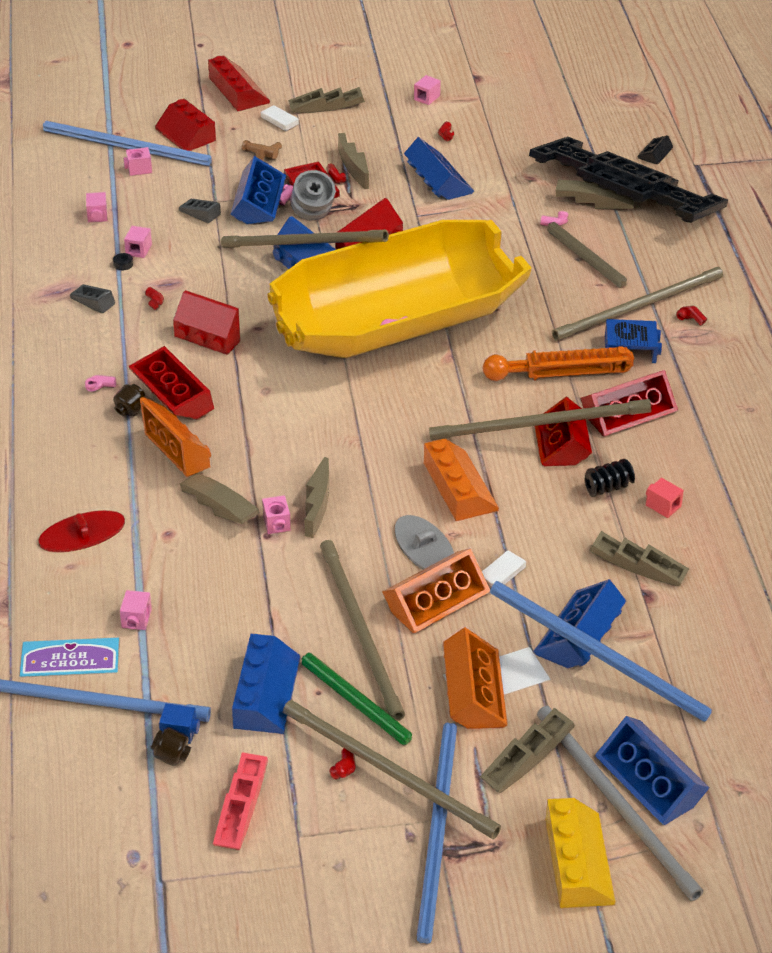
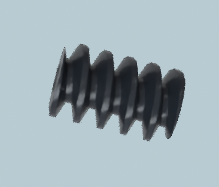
(609, 477)

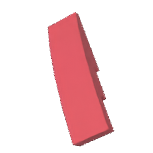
(240, 801)

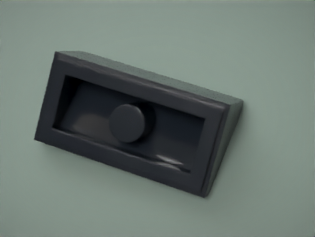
(656, 150)

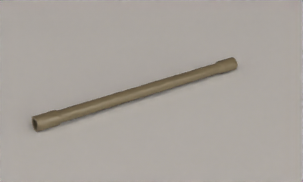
(314, 238)
(569, 329)
(631, 407)
(390, 698)
(477, 820)

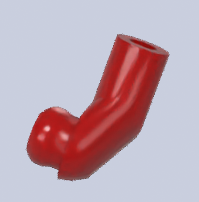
(444, 131)
(335, 175)
(155, 296)
(691, 312)
(343, 767)

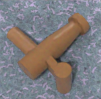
(262, 150)

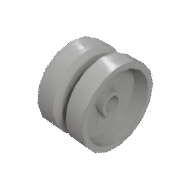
(312, 195)

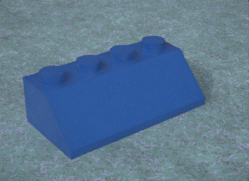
(436, 170)
(258, 193)
(293, 253)
(590, 611)
(265, 685)
(651, 770)

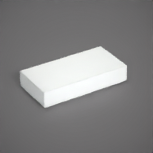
(279, 118)
(504, 568)

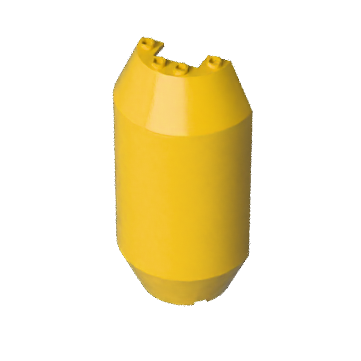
(428, 273)

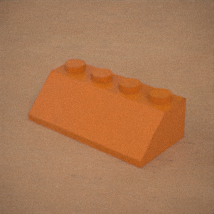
(174, 438)
(457, 480)
(437, 590)
(474, 681)

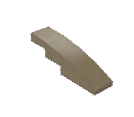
(319, 101)
(353, 161)
(591, 193)
(221, 498)
(317, 498)
(644, 562)
(526, 753)

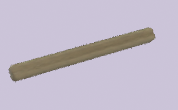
(586, 254)

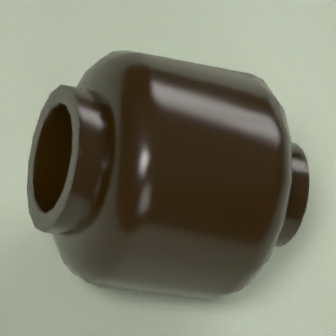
(128, 400)
(171, 746)

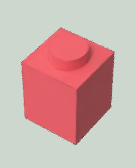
(664, 497)

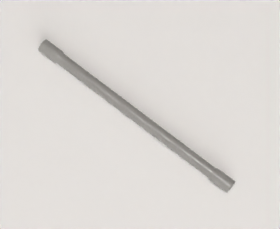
(682, 877)

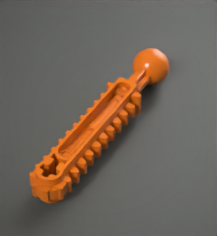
(561, 363)

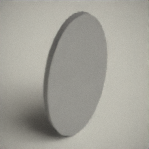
(421, 541)

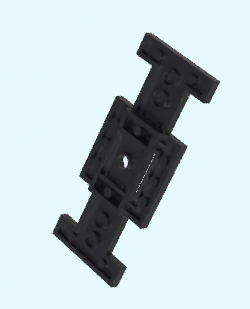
(636, 182)

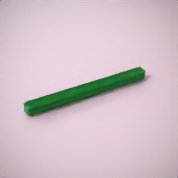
(357, 699)

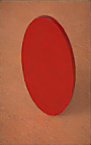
(81, 531)

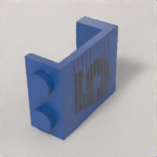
(634, 335)

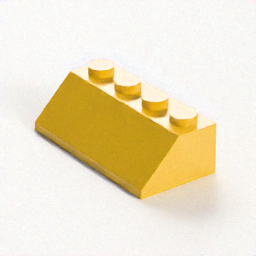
(578, 854)

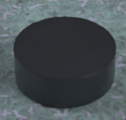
(123, 261)

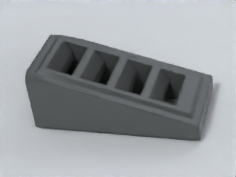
(201, 209)
(94, 298)

